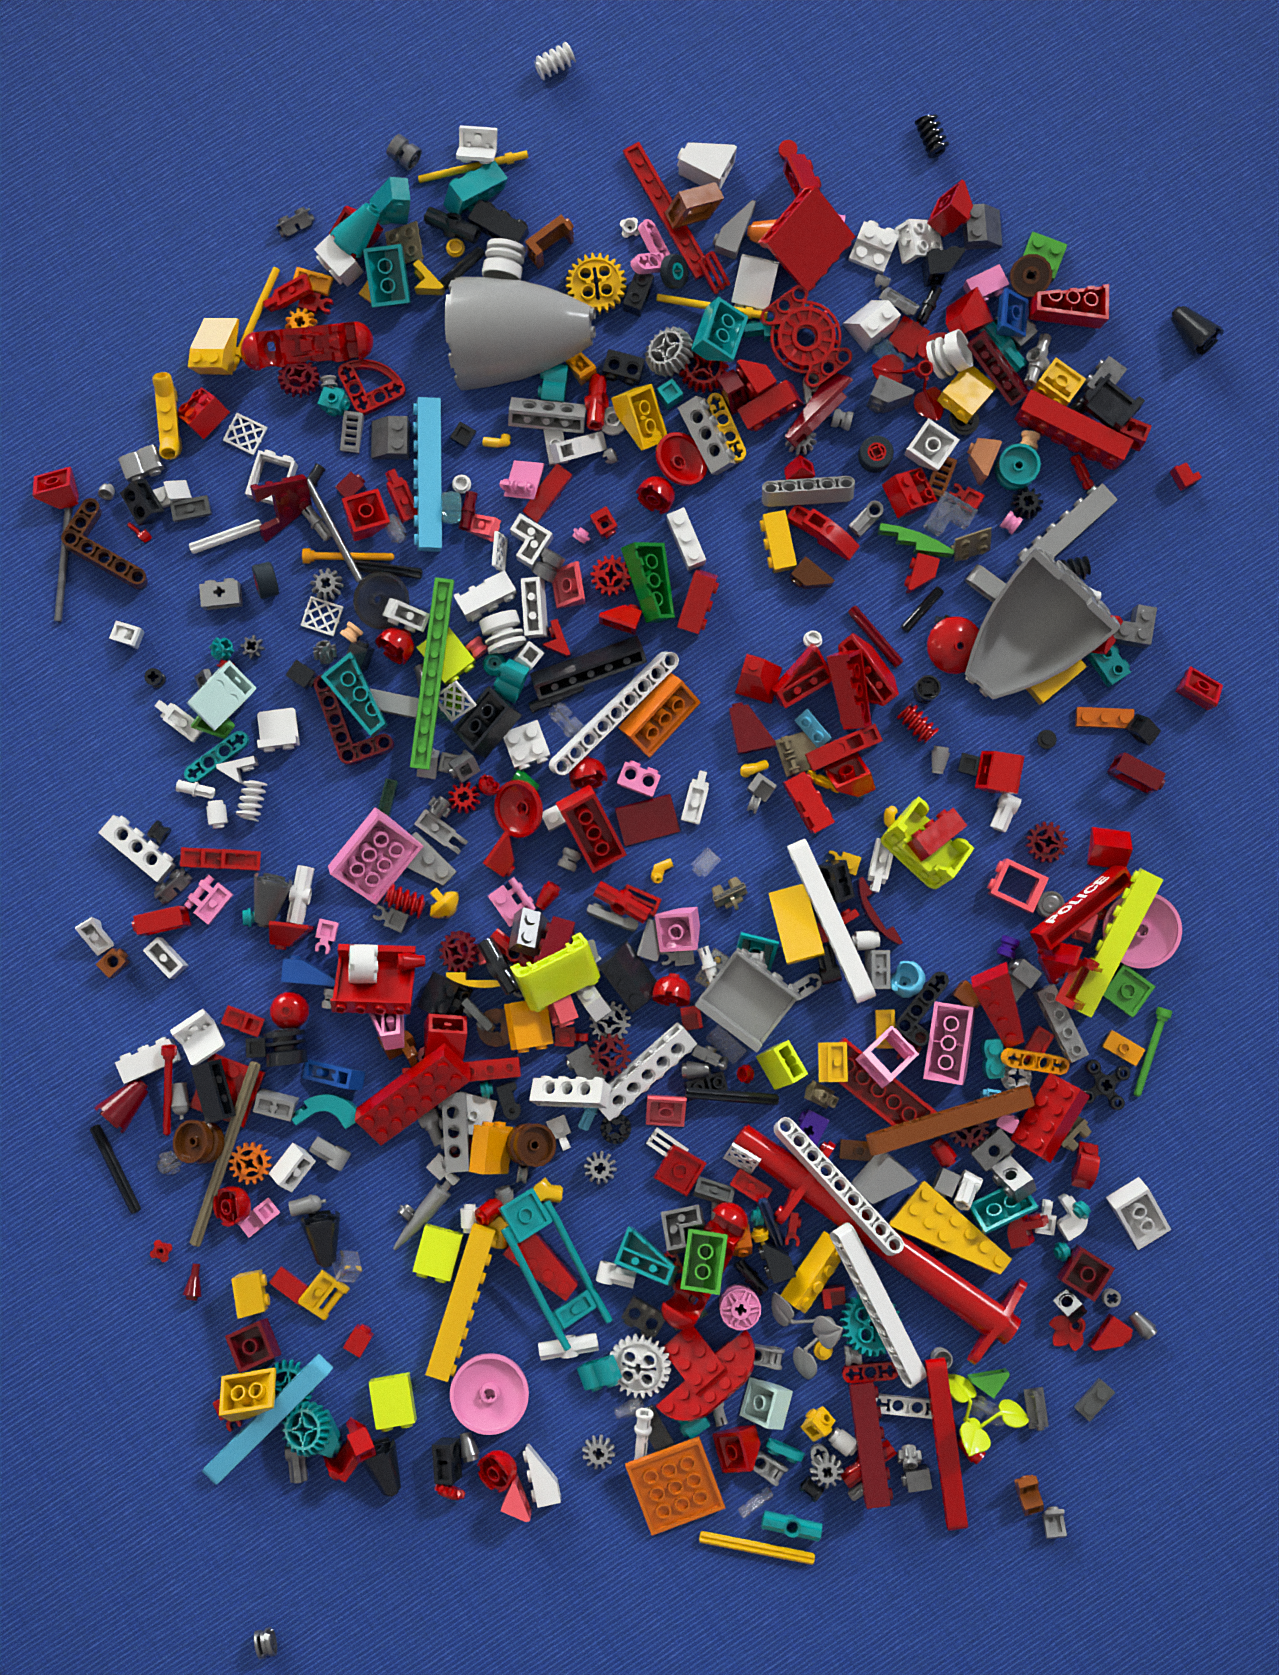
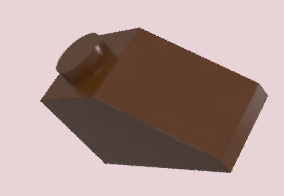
(810, 576)

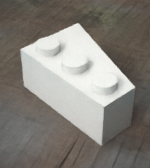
(486, 596)

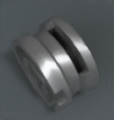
(1049, 903)
(265, 1643)

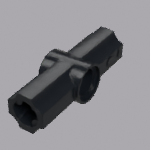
(452, 225)
(498, 965)

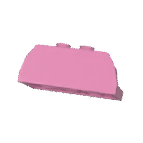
(949, 1043)

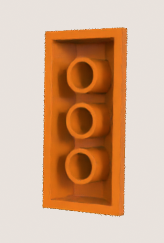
(659, 714)

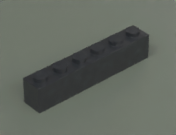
(588, 667)

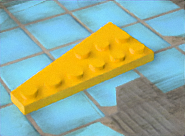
(939, 1224)

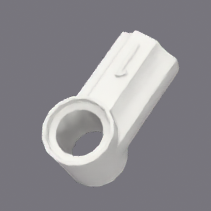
(1007, 807)
(968, 1187)
(611, 1274)

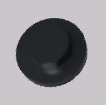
(1046, 739)

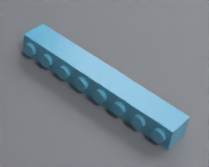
(428, 474)

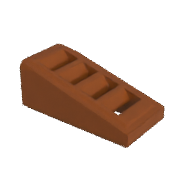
(950, 462)

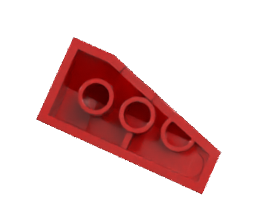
(1058, 961)

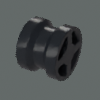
(159, 832)

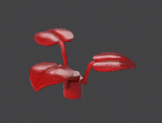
(892, 368)

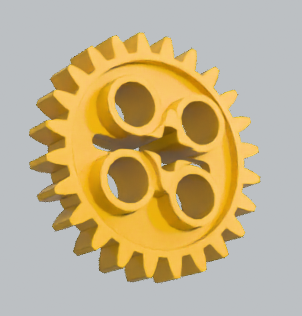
(613, 282)

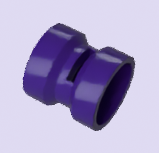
(1008, 947)

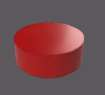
(787, 147)

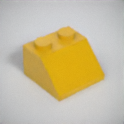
(250, 1293)

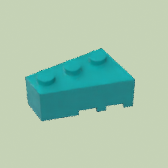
(474, 185)

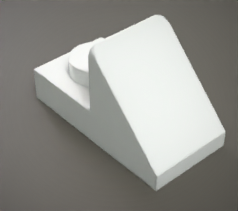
(172, 492)
(127, 634)
(233, 767)
(94, 935)

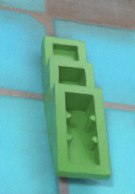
(921, 542)

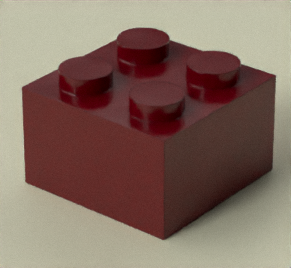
(1085, 1273)
(253, 1345)

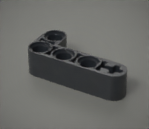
(924, 1006)

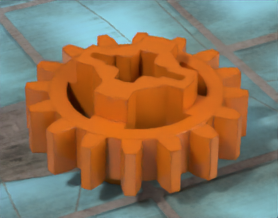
(243, 1158)

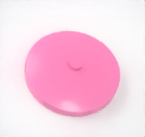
(1156, 936)
(489, 1394)

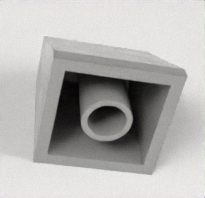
(882, 1178)

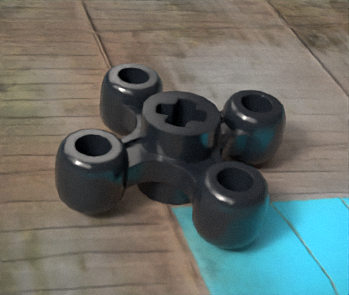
(1111, 1080)

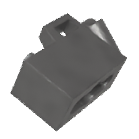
(709, 1055)

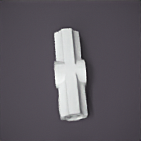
(300, 894)
(579, 1344)

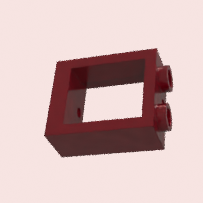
(1136, 773)

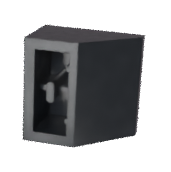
(940, 264)
(444, 996)
(778, 1262)

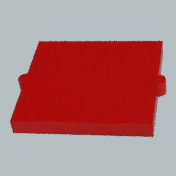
(908, 336)

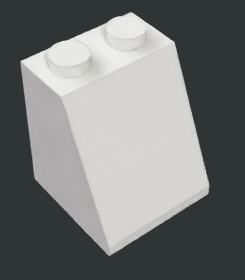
(706, 162)
(754, 282)
(872, 322)

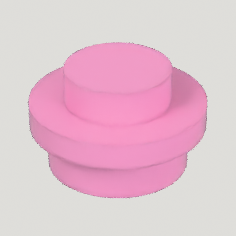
(581, 535)

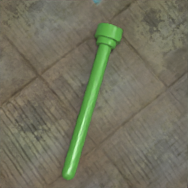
(1162, 1016)

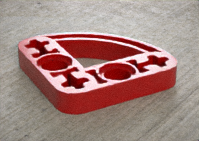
(369, 397)

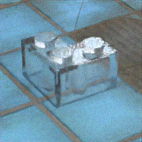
(949, 509)

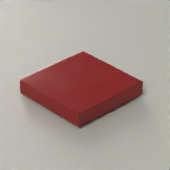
(679, 1169)

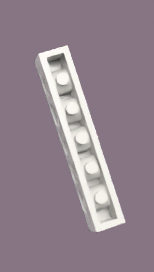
(648, 1061)

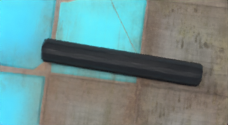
(401, 571)

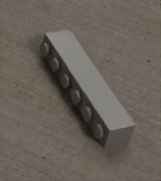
(1072, 523)

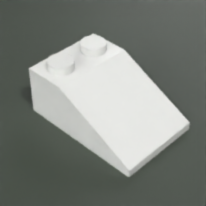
(1138, 1213)

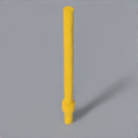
(508, 158)
(749, 311)
(257, 312)

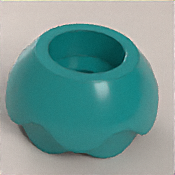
(488, 663)

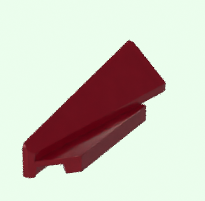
(820, 406)

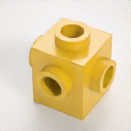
(820, 1420)

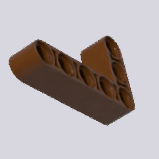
(98, 551)

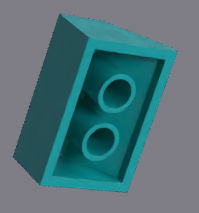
(387, 276)
(719, 331)
(998, 1210)

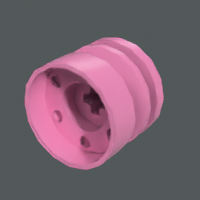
(732, 1298)

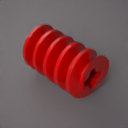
(917, 723)
(405, 900)

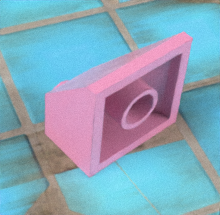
(678, 929)

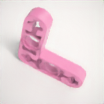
(642, 262)

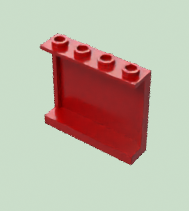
(808, 237)
(388, 996)

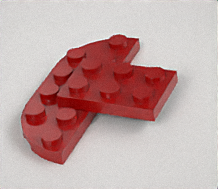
(707, 1375)

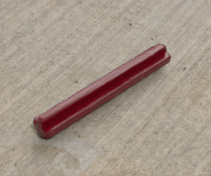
(875, 636)

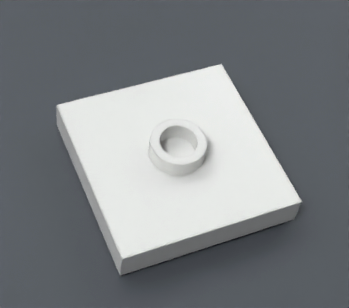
(478, 1110)

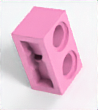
(637, 783)

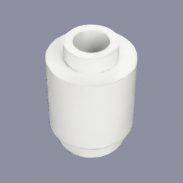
(216, 814)
(866, 940)
(468, 1217)
(843, 1442)

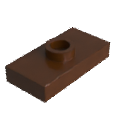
(854, 1150)

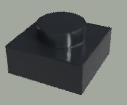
(463, 434)
(968, 764)
(255, 1047)

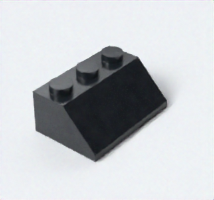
(487, 722)
(628, 975)

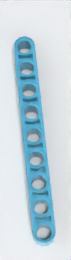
(265, 1422)

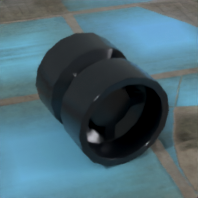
(926, 689)

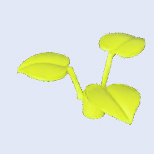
(973, 1437)

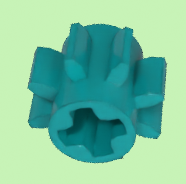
(221, 649)

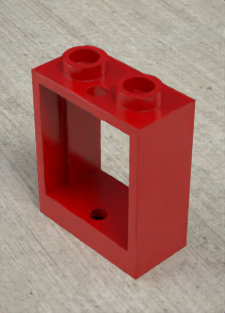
(161, 920)

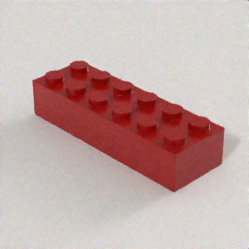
(1073, 430)
(412, 1094)
(892, 1103)

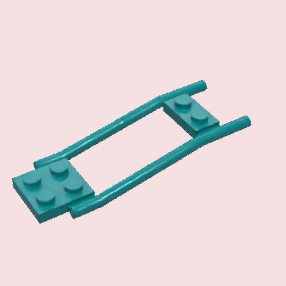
(524, 1218)

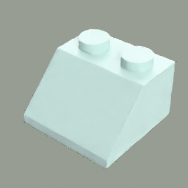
(766, 1403)

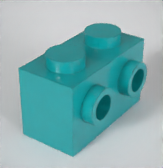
(1109, 666)

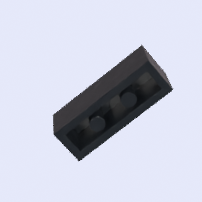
(497, 223)
(213, 1091)

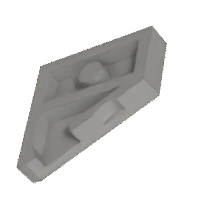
(900, 301)

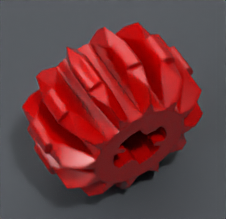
(467, 803)

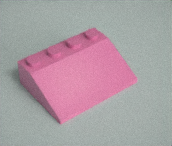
(374, 856)

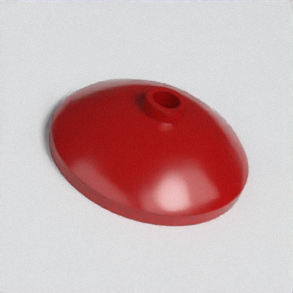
(680, 459)
(943, 644)
(518, 808)

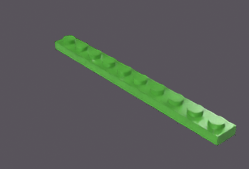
(432, 673)

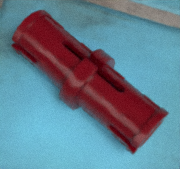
(468, 510)

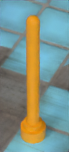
(310, 556)

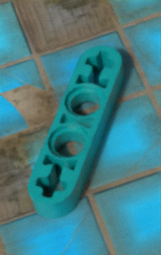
(215, 754)

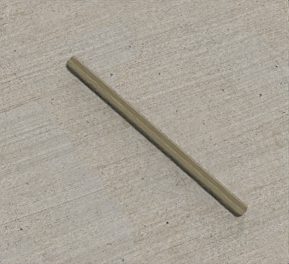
(223, 1160)

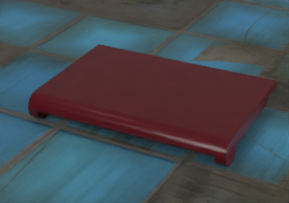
(647, 819)

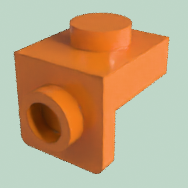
(745, 1245)

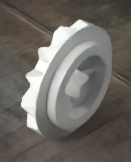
(1009, 1082)

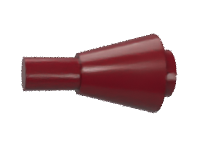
(193, 1287)

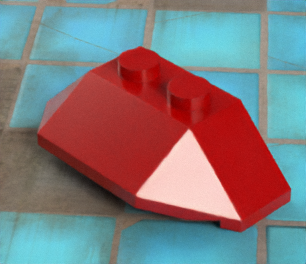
(879, 679)

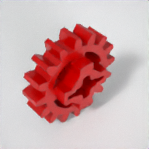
(604, 575)

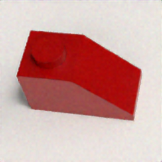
(1111, 1334)

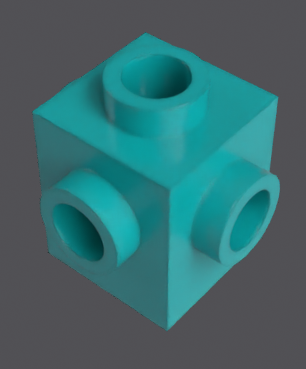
(334, 401)

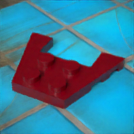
(289, 500)

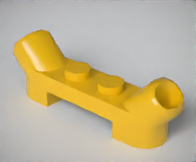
(167, 416)
(544, 1191)

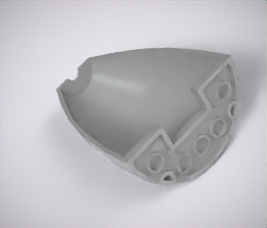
(511, 329)
(1037, 628)

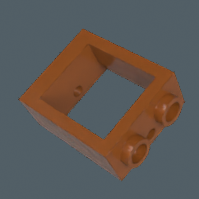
(694, 205)

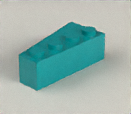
(353, 690)

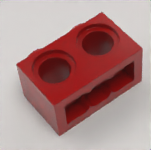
(1137, 431)

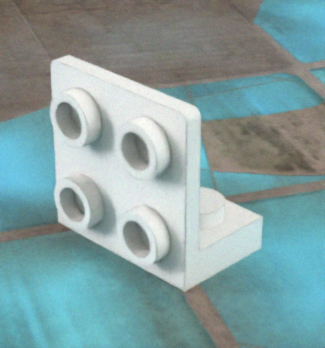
(916, 239)

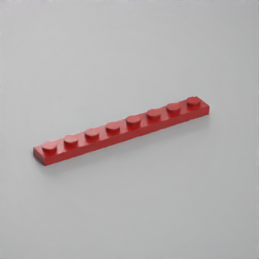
(661, 200)

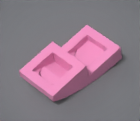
(259, 1217)

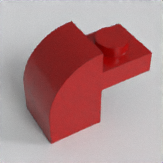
(1087, 1165)
(1020, 1230)

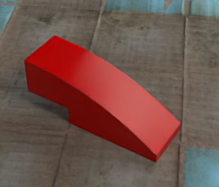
(548, 493)

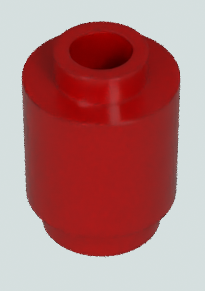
(943, 1152)
(488, 1211)

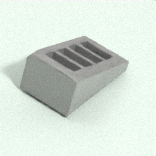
(355, 416)

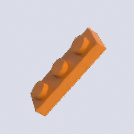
(1103, 717)

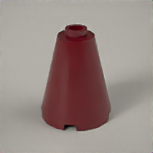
(123, 1104)

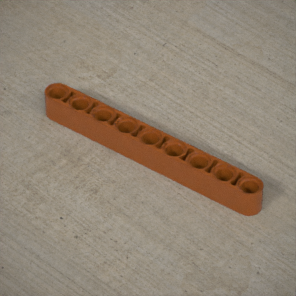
(950, 1120)

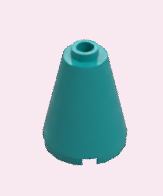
(356, 230)

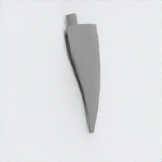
(429, 1206)

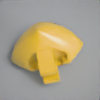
(445, 905)

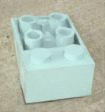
(221, 695)

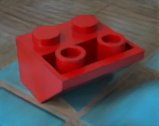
(755, 377)
(202, 412)
(909, 492)
(999, 772)
(447, 1030)

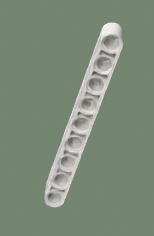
(605, 714)
(831, 921)
(848, 1189)
(878, 1305)

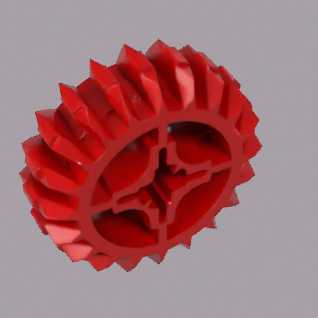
(697, 372)

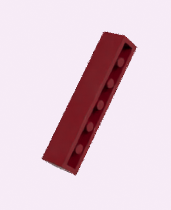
(869, 1445)

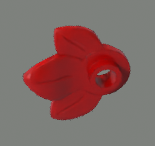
(1065, 1334)

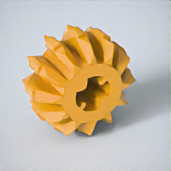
(304, 316)

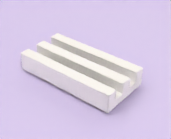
(653, 1136)

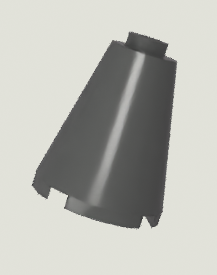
(269, 897)

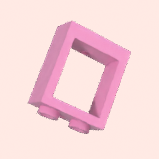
(876, 1068)

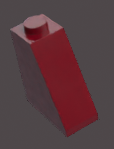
(748, 730)

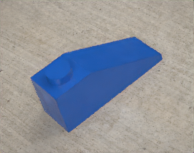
(303, 972)
(334, 1075)

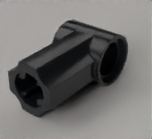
(829, 970)

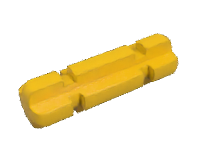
(822, 780)

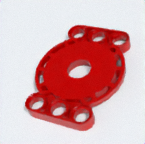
(812, 318)

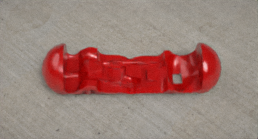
(301, 344)
(728, 1220)

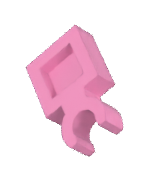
(327, 932)

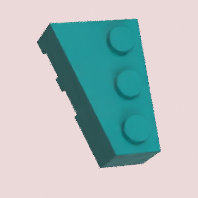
(393, 201)
(644, 1258)

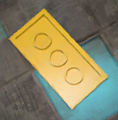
(796, 924)

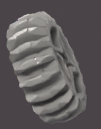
(673, 354)

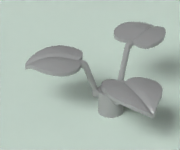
(824, 1328)

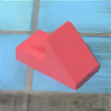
(484, 526)

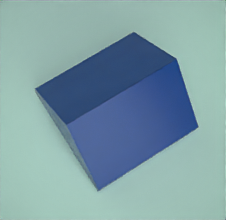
(1012, 314)

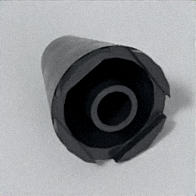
(1195, 330)
(322, 1235)
(384, 1467)

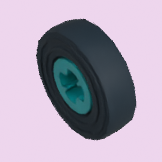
(674, 271)

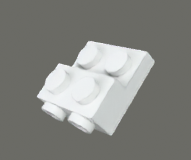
(873, 246)
(526, 745)

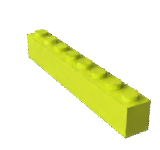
(1118, 937)

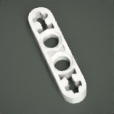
(907, 1406)

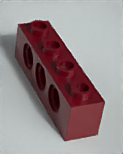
(998, 368)

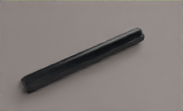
(731, 1096)
(115, 1169)

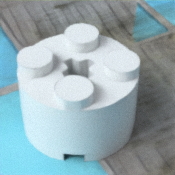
(363, 963)

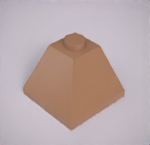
(982, 457)

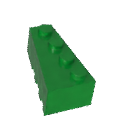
(650, 579)

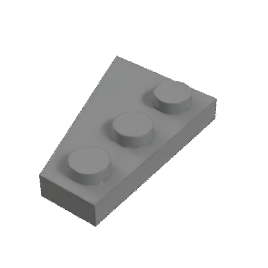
(431, 863)

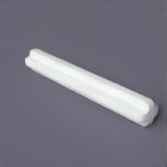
(225, 536)

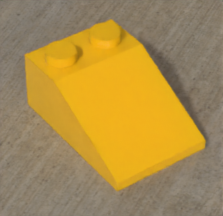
(214, 346)
(640, 415)
(247, 1394)

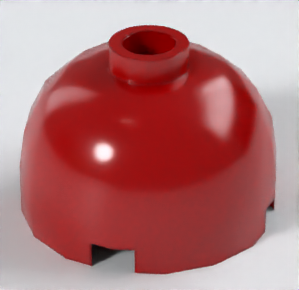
(656, 494)
(397, 644)
(587, 772)
(671, 990)
(289, 1010)
(231, 1205)
(497, 1470)

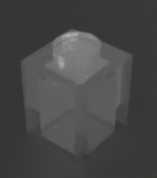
(705, 863)

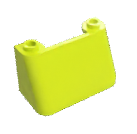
(939, 866)
(557, 974)

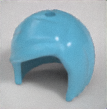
(910, 974)

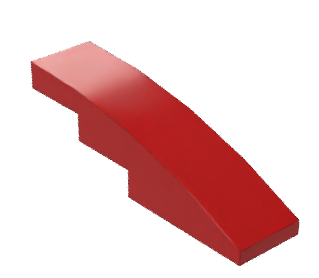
(220, 858)

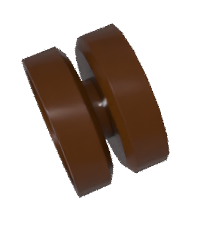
(1035, 264)
(198, 1142)
(531, 1144)

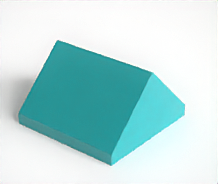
(756, 944)

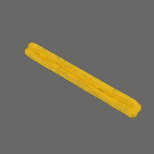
(757, 1547)

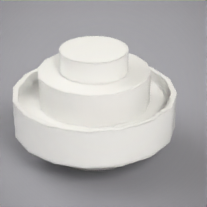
(612, 424)

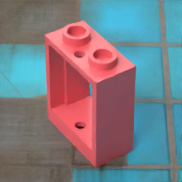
(1035, 893)
(562, 1012)

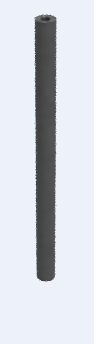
(334, 532)
(62, 571)

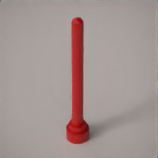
(168, 1052)

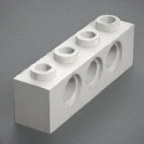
(112, 830)
(596, 1098)

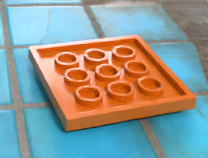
(675, 1485)

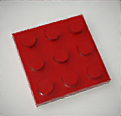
(235, 1075)

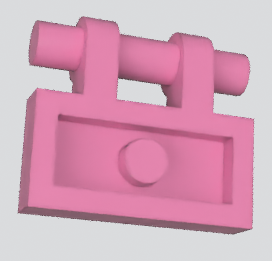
(213, 902)
(506, 904)

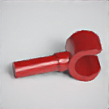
(143, 535)

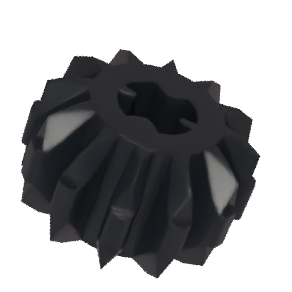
(1034, 503)

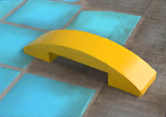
(461, 977)

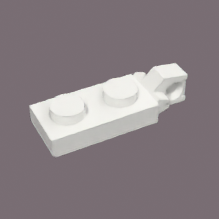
(178, 720)
(695, 799)
(879, 866)

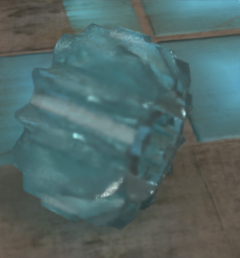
(451, 507)

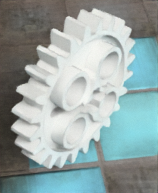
(641, 1349)

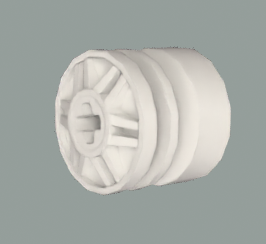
(503, 259)
(949, 354)
(503, 636)

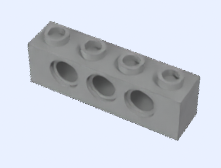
(689, 413)
(547, 415)
(1060, 1023)
(451, 1163)

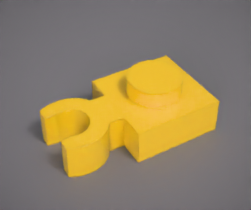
(852, 861)

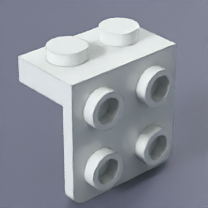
(477, 144)
(278, 729)
(198, 1037)

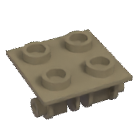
(410, 239)
(972, 544)
(793, 751)

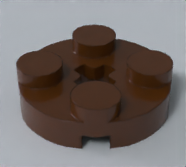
(495, 1038)

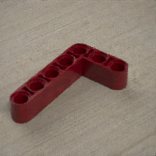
(342, 728)

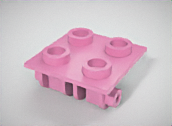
(523, 480)

